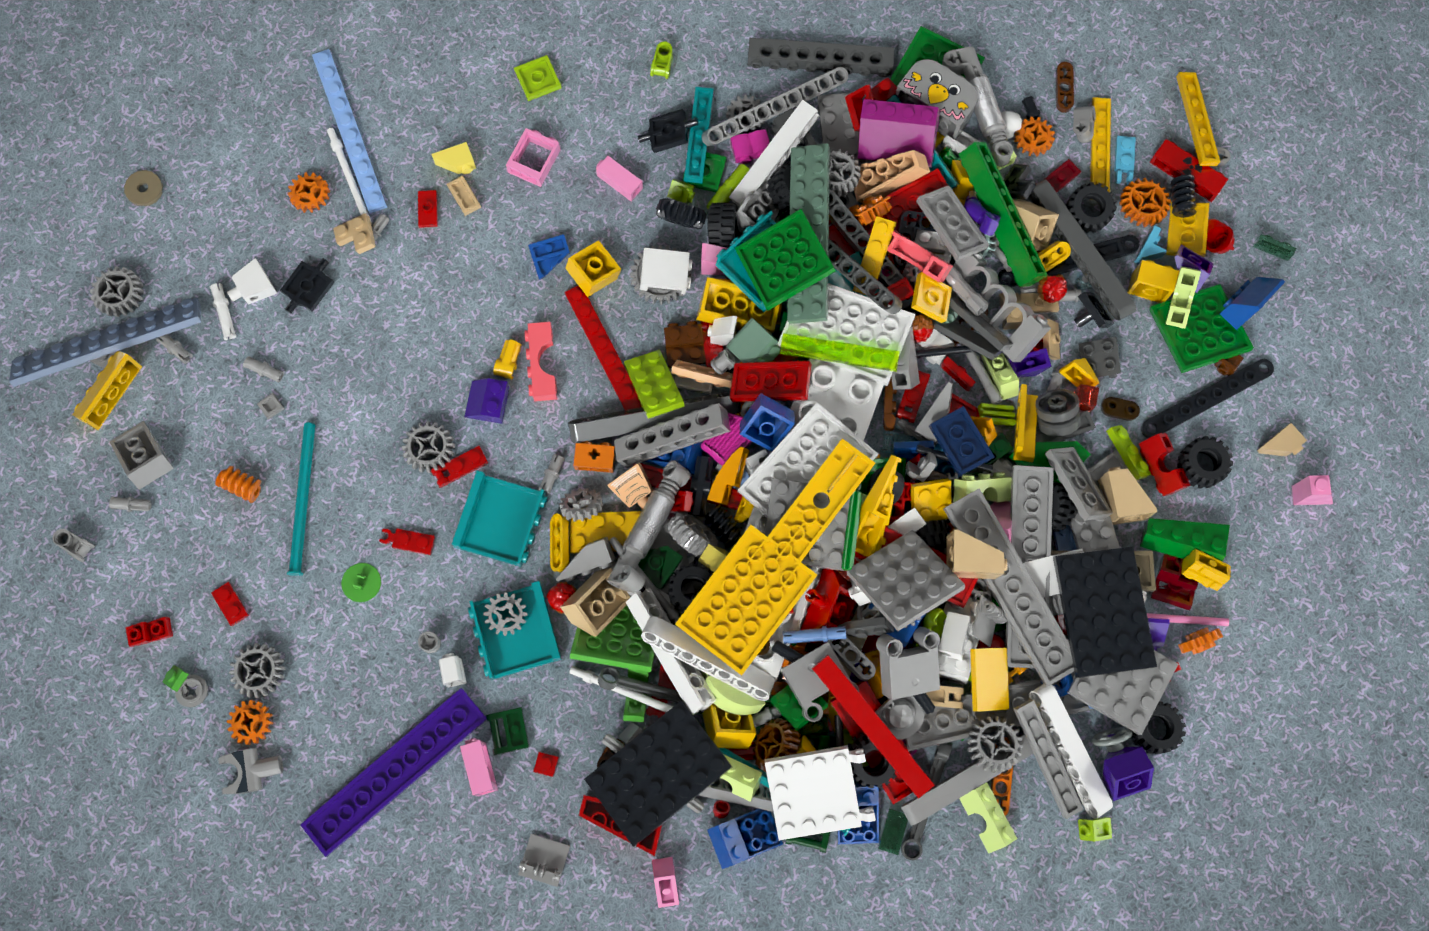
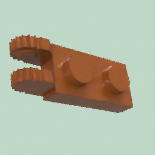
(889, 407)

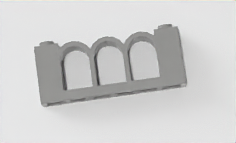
(1032, 327)

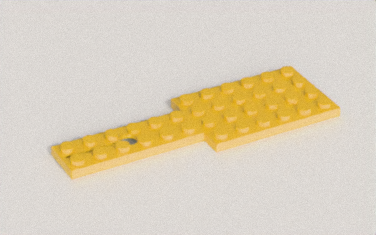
(765, 574)

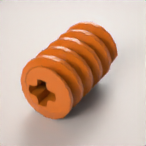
(239, 484)

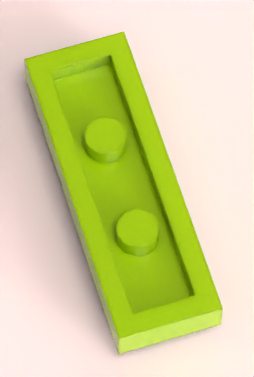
(1128, 452)

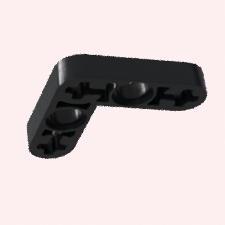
(910, 229)

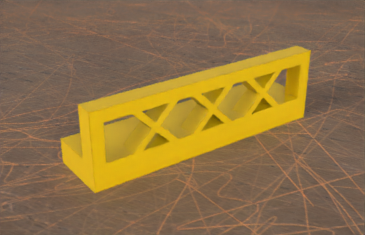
(1025, 426)

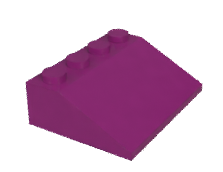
(897, 129)

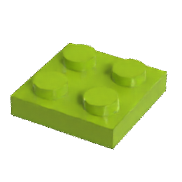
(537, 78)

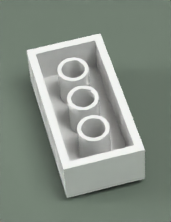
(953, 668)

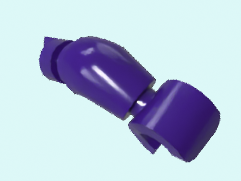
(987, 220)

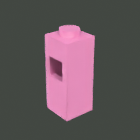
(619, 178)

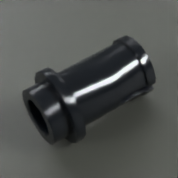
(1031, 108)

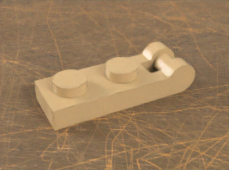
(940, 697)

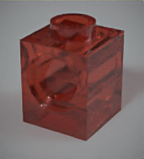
(1087, 397)

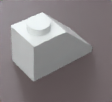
(723, 330)

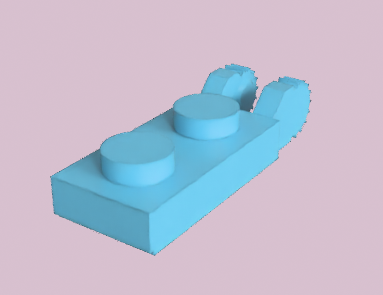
(1124, 158)

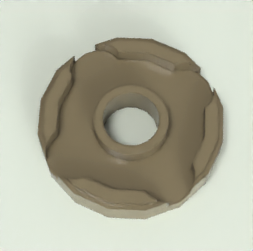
(141, 178)

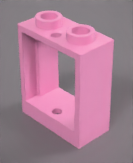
(524, 172)
(478, 767)

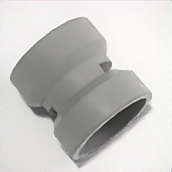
(426, 640)

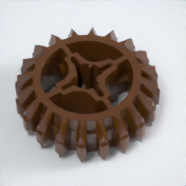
(775, 740)

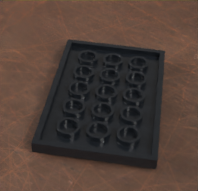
(1104, 612)
(658, 773)

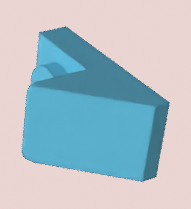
(1150, 249)

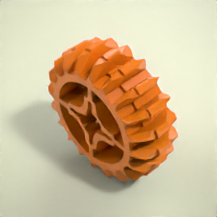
(1156, 210)

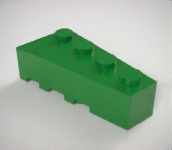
(1182, 537)

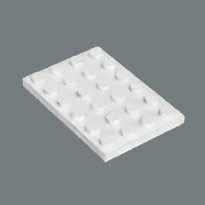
(858, 322)
(801, 455)

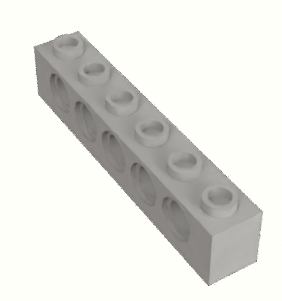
(681, 437)

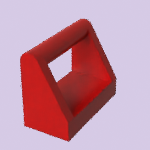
(855, 103)

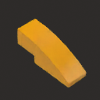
(729, 476)

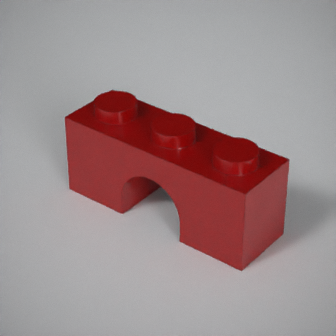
(1154, 452)

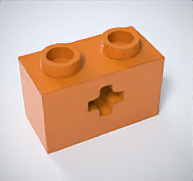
(604, 461)

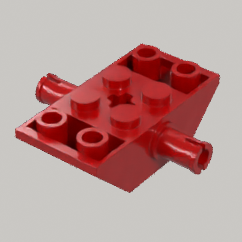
(829, 603)

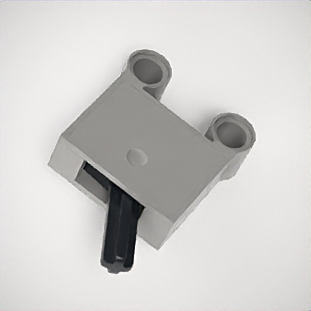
(912, 669)
(801, 677)

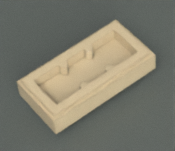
(463, 195)
(1037, 304)
(1051, 340)

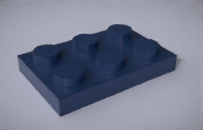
(961, 441)

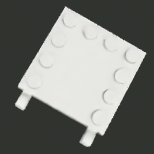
(815, 792)

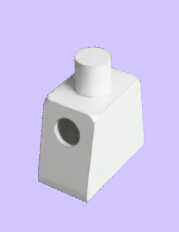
(251, 284)

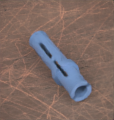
(811, 635)

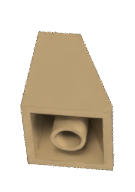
(1037, 221)
(1125, 497)
(973, 558)

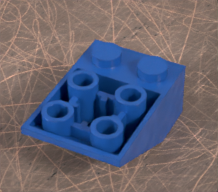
(685, 456)
(870, 830)
(744, 837)

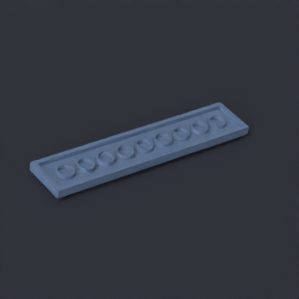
(105, 341)

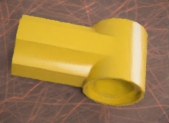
(507, 363)

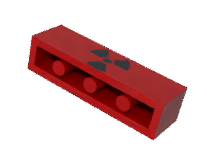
(1178, 162)

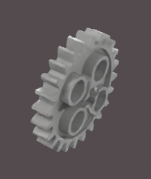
(653, 293)

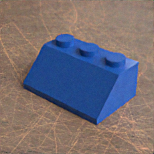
(1249, 299)

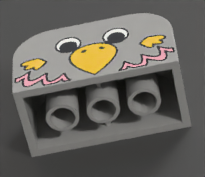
(937, 86)

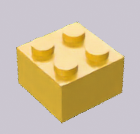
(593, 268)
(1153, 281)
(729, 729)

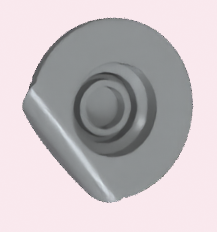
(901, 716)

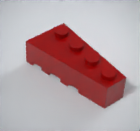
(594, 812)

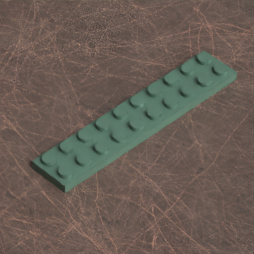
(811, 193)

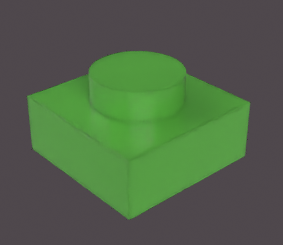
(175, 677)

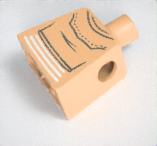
(632, 486)

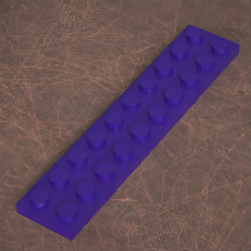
(393, 772)

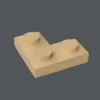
(356, 230)

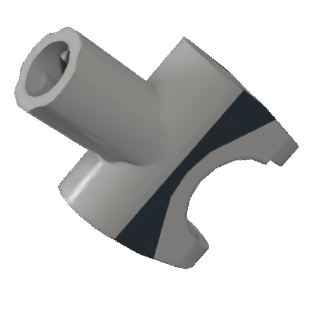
(250, 770)

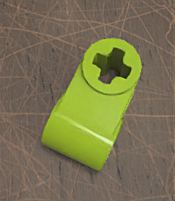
(662, 63)

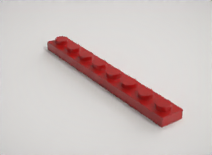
(603, 348)

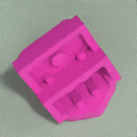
(725, 445)

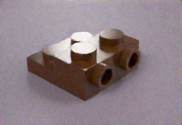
(684, 343)

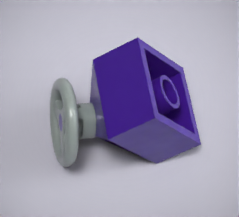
(1125, 768)

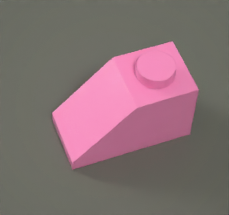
(665, 882)

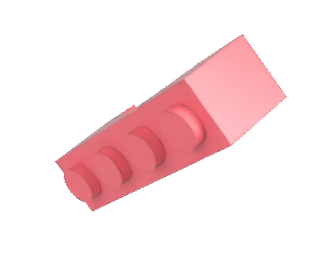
(919, 257)
(543, 384)

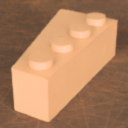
(890, 174)

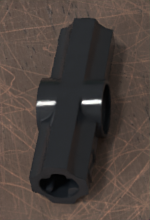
(701, 485)

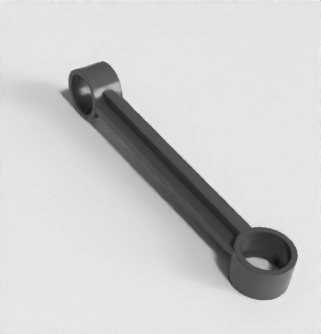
(637, 685)
(940, 758)

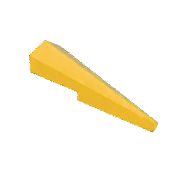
(877, 510)

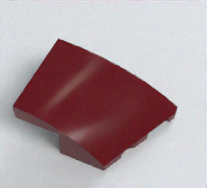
(1179, 589)

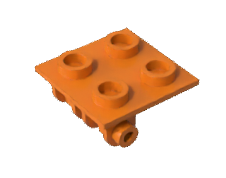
(870, 209)

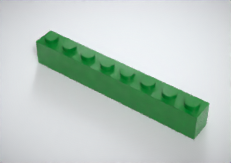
(996, 199)

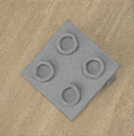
(986, 618)
(544, 860)

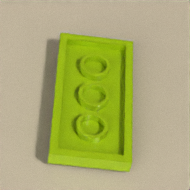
(654, 384)

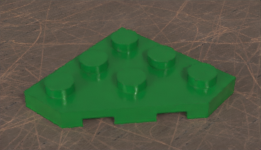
(1041, 459)

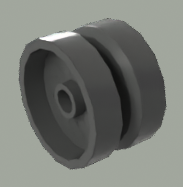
(1058, 412)

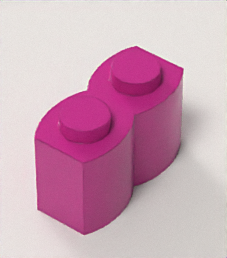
(749, 146)

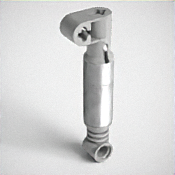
(986, 108)
(644, 532)

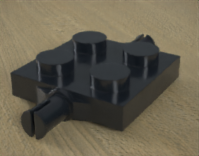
(668, 130)
(307, 286)

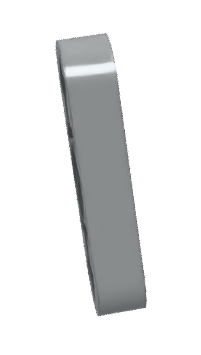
(859, 655)

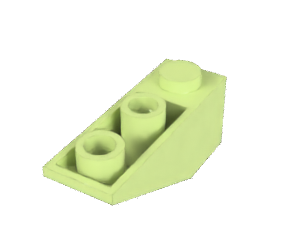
(1002, 376)

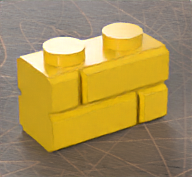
(1206, 569)

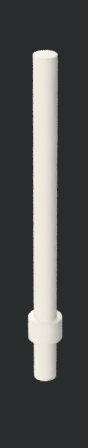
(337, 147)
(591, 677)

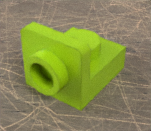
(681, 191)
(1095, 829)

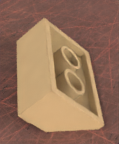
(595, 603)

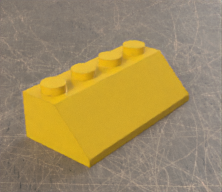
(726, 299)
(107, 390)

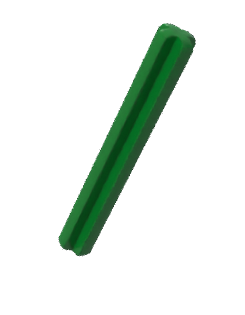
(851, 531)

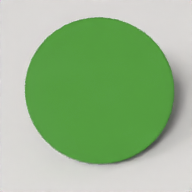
(361, 582)

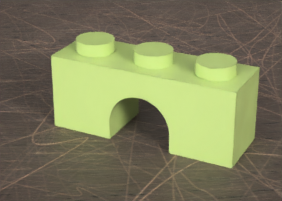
(1183, 297)
(996, 487)
(743, 779)
(998, 830)

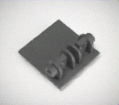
(1102, 356)

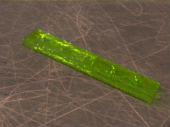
(839, 352)

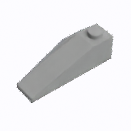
(754, 206)

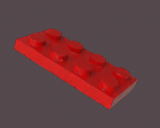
(773, 379)

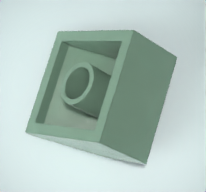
(754, 344)

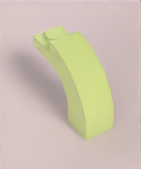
(732, 699)

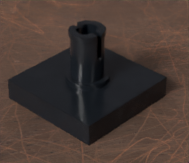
(1094, 311)

